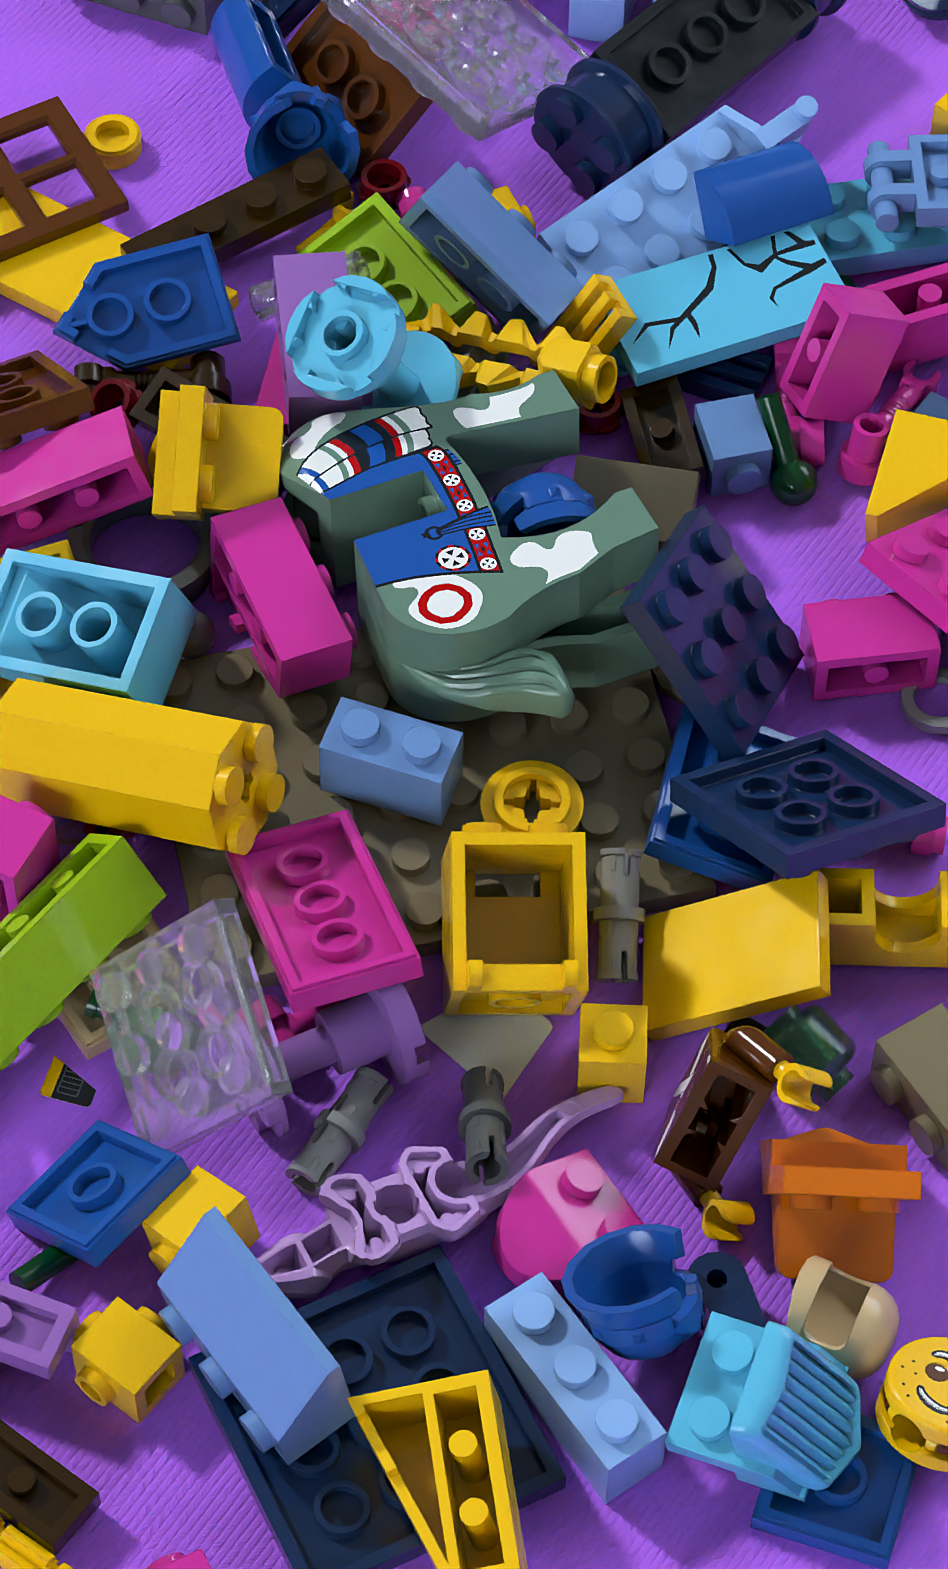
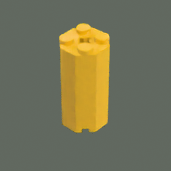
(138, 765)

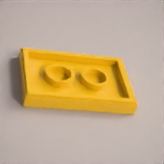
(736, 955)

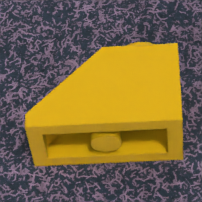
(910, 474)

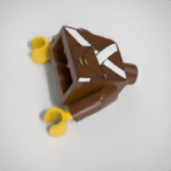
(716, 1111)

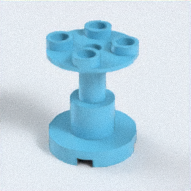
(359, 343)

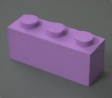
(293, 280)

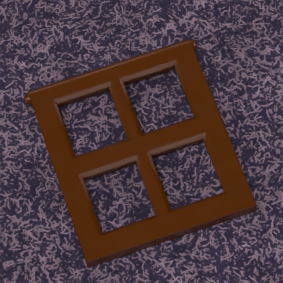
(38, 228)

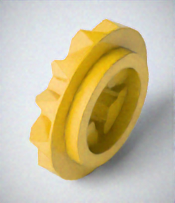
(510, 787)

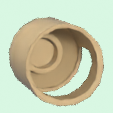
(844, 1316)

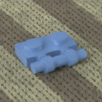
(927, 194)

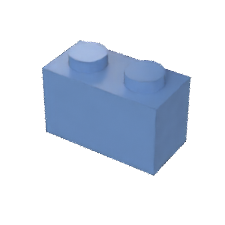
(391, 761)

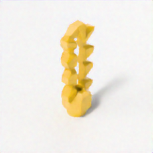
(579, 364)

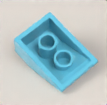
(91, 626)

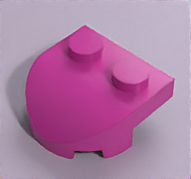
(555, 1215)

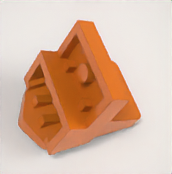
(836, 1201)

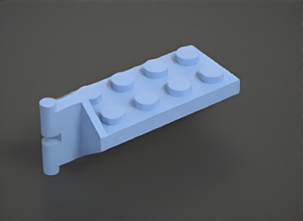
(654, 208)

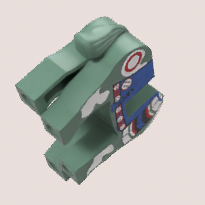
(443, 599)

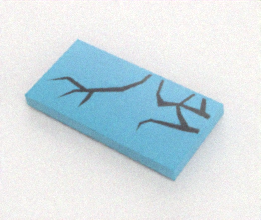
(722, 303)

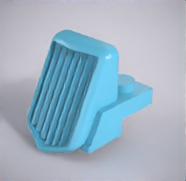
(768, 1408)

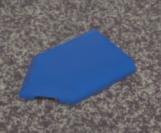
(152, 306)

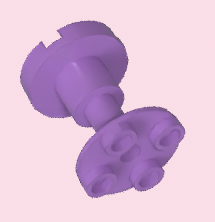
(350, 1036)

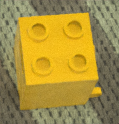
(514, 950)

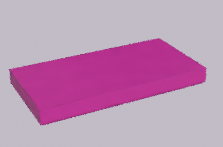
(324, 912)

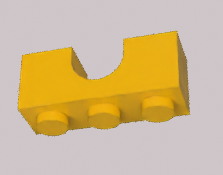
(884, 928)

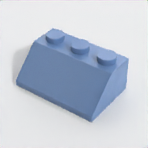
(491, 250)
(253, 1341)

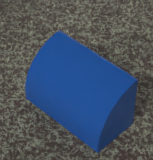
(251, 53)
(761, 194)

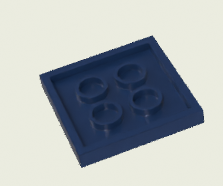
(713, 632)
(807, 803)

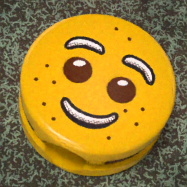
(915, 1402)

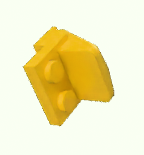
(213, 455)

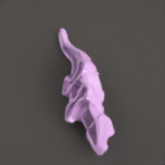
(416, 1206)

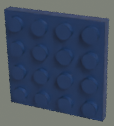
(385, 1334)

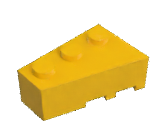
(449, 1468)

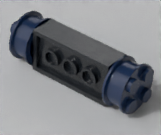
(661, 80)

